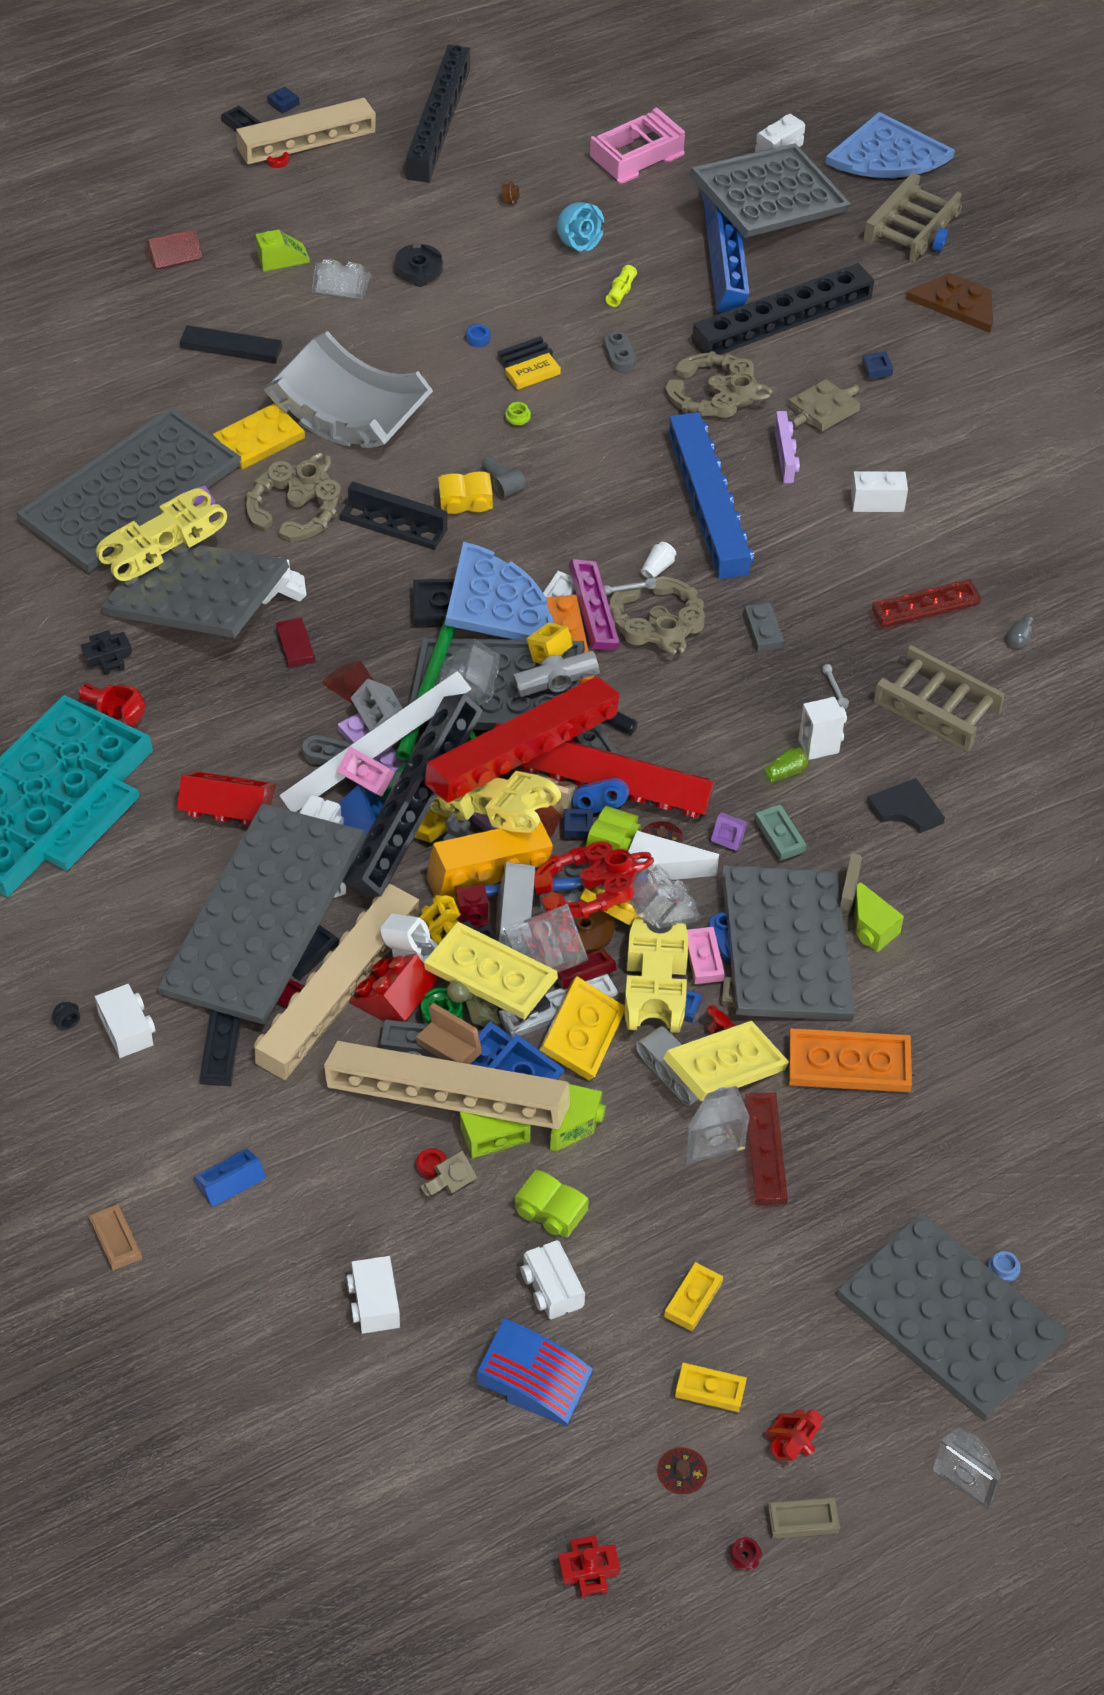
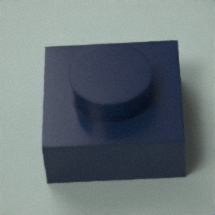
(283, 100)
(877, 365)
(577, 822)

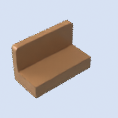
(449, 1037)

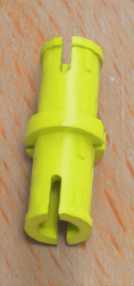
(621, 285)

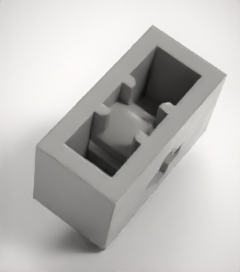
(375, 703)

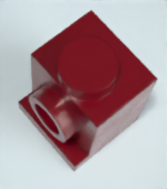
(472, 905)

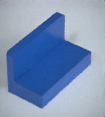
(360, 808)

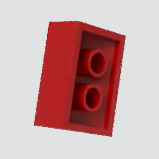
(223, 796)

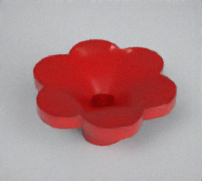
(719, 1021)

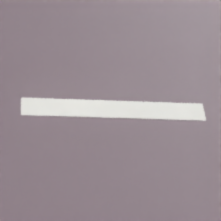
(375, 741)

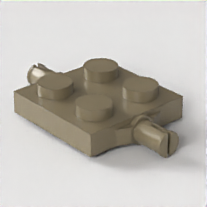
(824, 405)

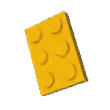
(260, 435)
(582, 1028)

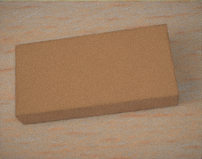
(115, 1237)

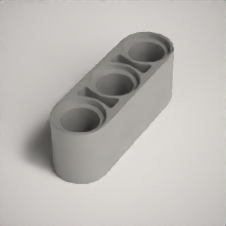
(652, 1050)

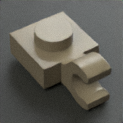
(451, 1174)

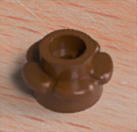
(510, 192)

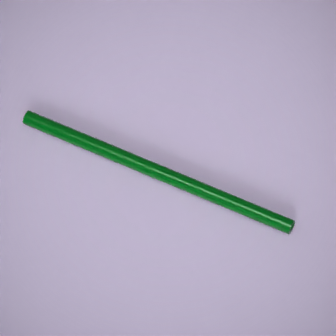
(429, 681)

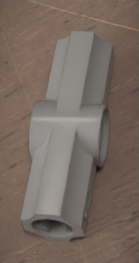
(556, 673)

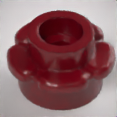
(746, 1545)

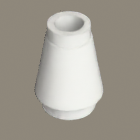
(659, 559)

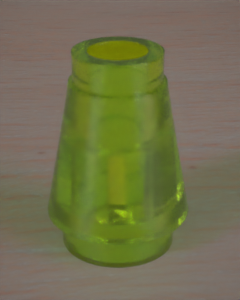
(788, 764)

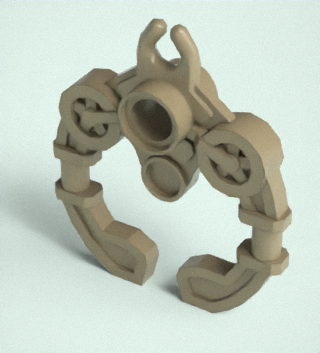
(732, 390)
(304, 483)
(663, 627)

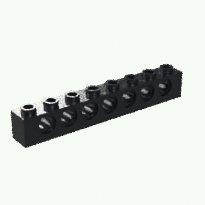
(438, 114)
(783, 310)
(409, 798)

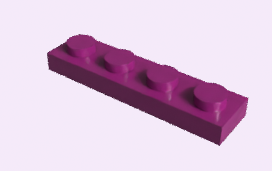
(594, 605)

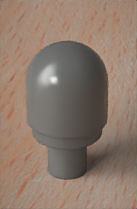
(1020, 632)

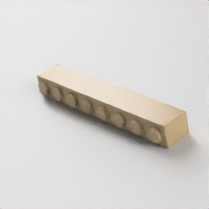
(331, 986)
(448, 1084)

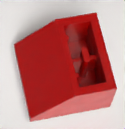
(394, 988)

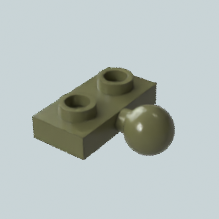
(479, 1009)

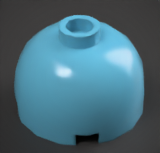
(580, 226)

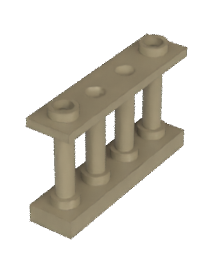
(900, 202)
(929, 716)

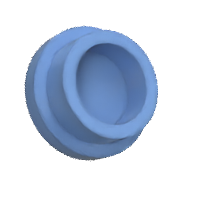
(1005, 1265)

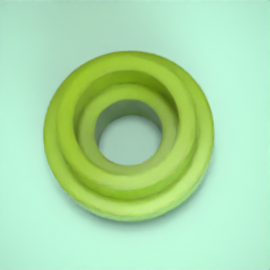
(518, 413)

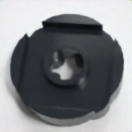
(410, 267)

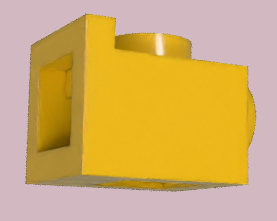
(549, 641)

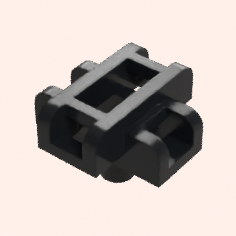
(111, 646)

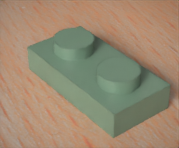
(780, 832)

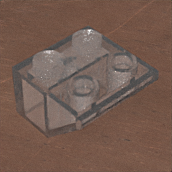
(341, 281)
(663, 900)
(548, 939)

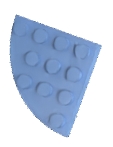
(888, 150)
(495, 597)

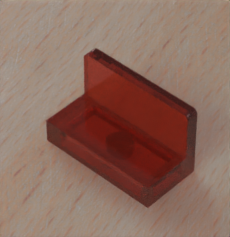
(174, 249)

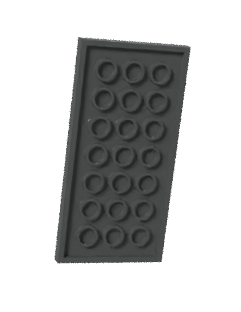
(127, 486)
(262, 913)

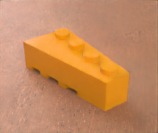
(483, 857)

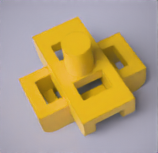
(445, 921)

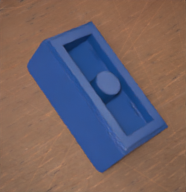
(230, 1177)

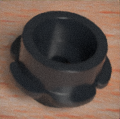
(66, 1015)

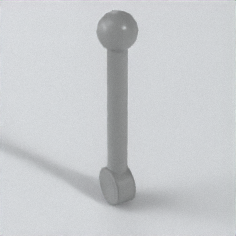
(650, 584)
(843, 702)

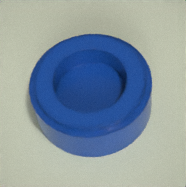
(940, 239)
(478, 335)

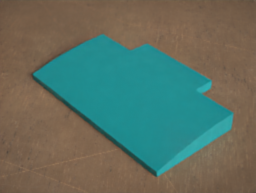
(64, 787)

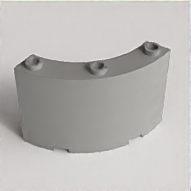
(344, 396)

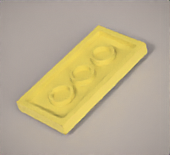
(491, 970)
(726, 1059)

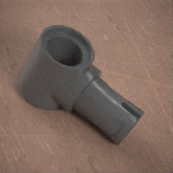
(503, 479)

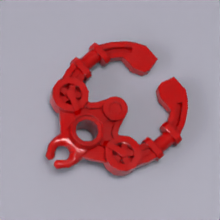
(606, 867)

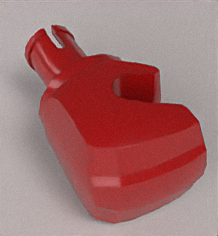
(116, 702)

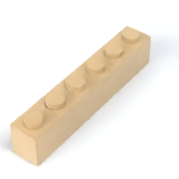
(306, 130)

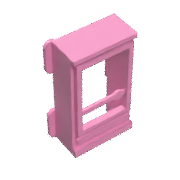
(626, 166)

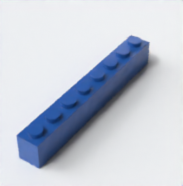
(726, 259)
(710, 496)

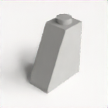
(514, 897)

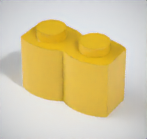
(465, 492)

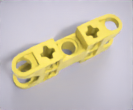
(161, 534)
(506, 802)
(655, 991)

